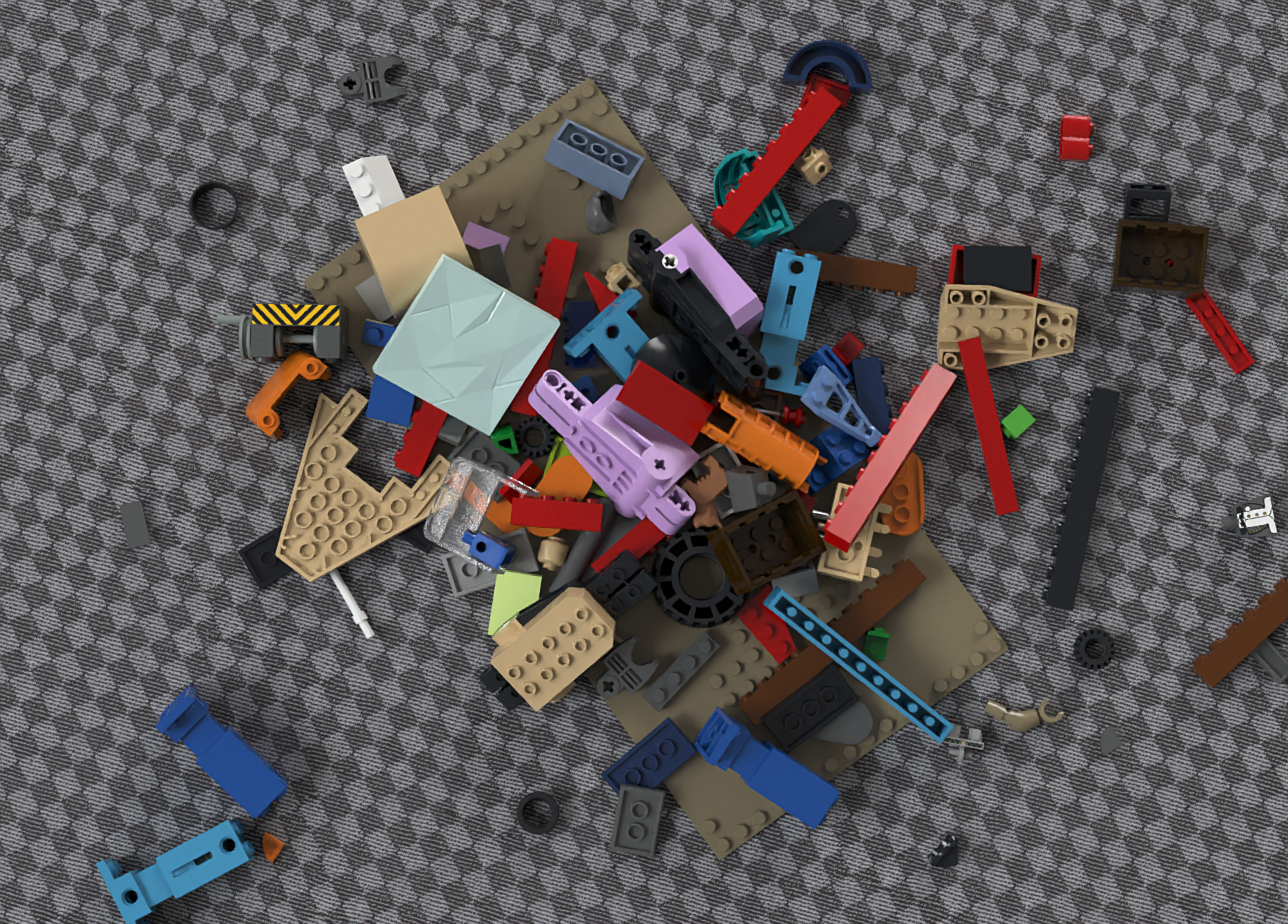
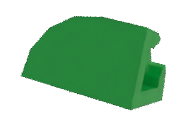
(504, 438)

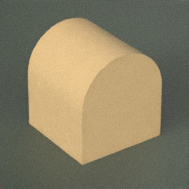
(407, 244)

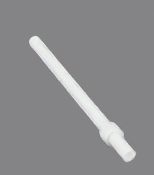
(359, 616)

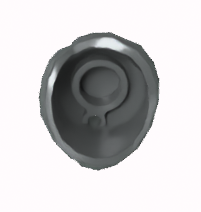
(600, 213)

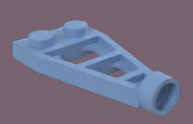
(817, 395)

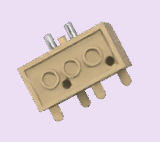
(850, 565)

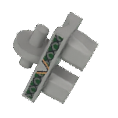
(973, 741)

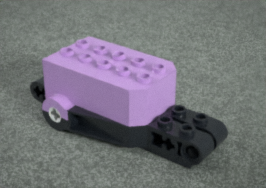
(704, 301)

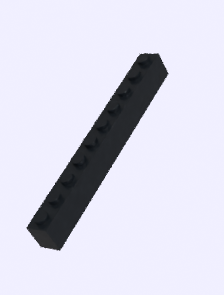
(1081, 499)

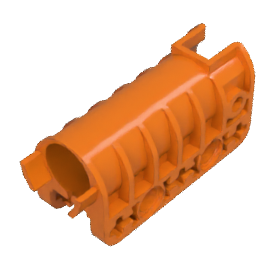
(765, 443)

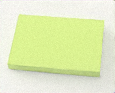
(511, 594)

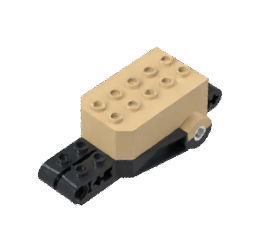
(562, 635)

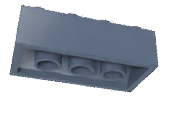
(594, 159)

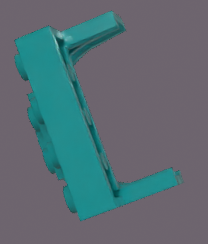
(773, 218)

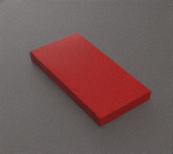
(664, 403)

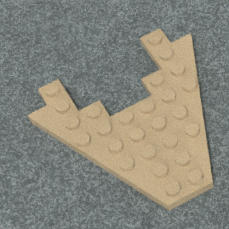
(336, 512)

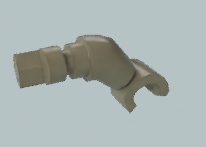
(1021, 720)

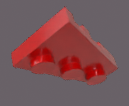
(767, 626)

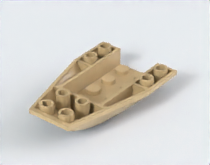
(1009, 325)

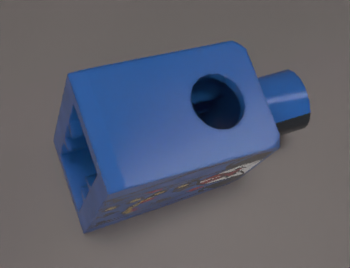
(497, 551)

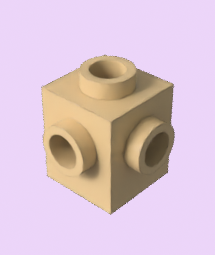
(813, 165)
(621, 278)

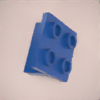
(826, 357)

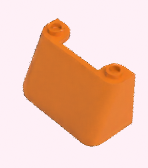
(295, 366)

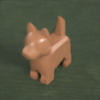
(705, 491)

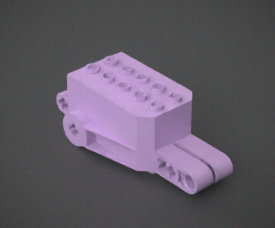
(620, 451)

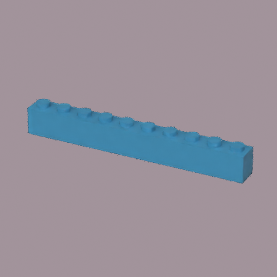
(858, 664)

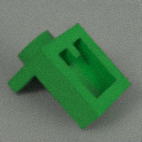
(876, 644)

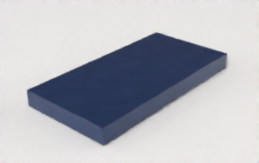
(651, 758)

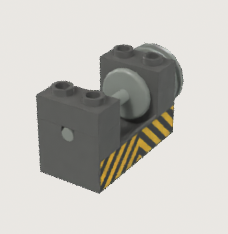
(265, 334)

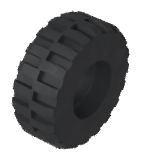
(670, 593)

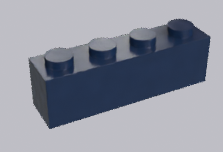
(871, 393)

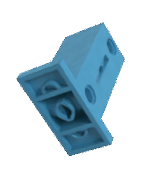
(624, 341)

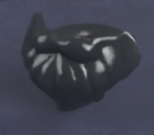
(946, 853)

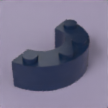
(829, 55)

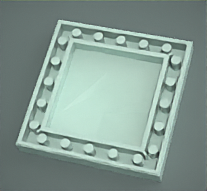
(466, 345)

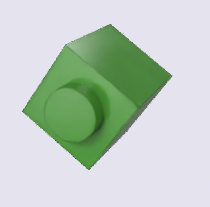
(1016, 422)

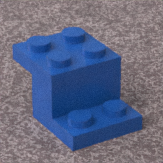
(841, 452)

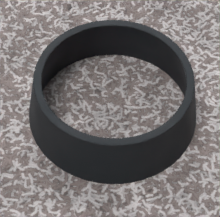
(200, 190)

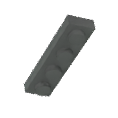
(680, 671)

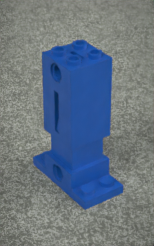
(223, 753)
(766, 769)

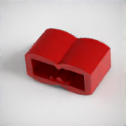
(1074, 138)

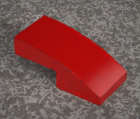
(848, 348)

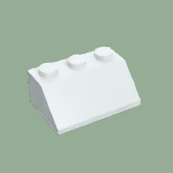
(373, 183)

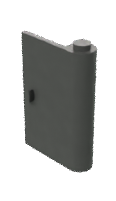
(593, 545)

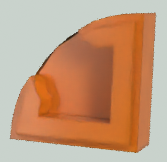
(271, 846)

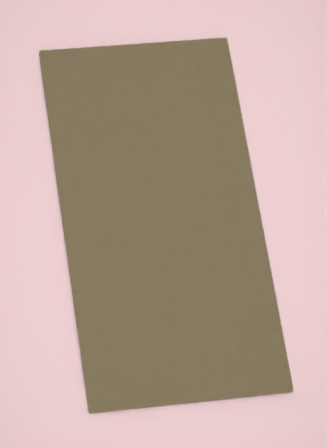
(934, 631)

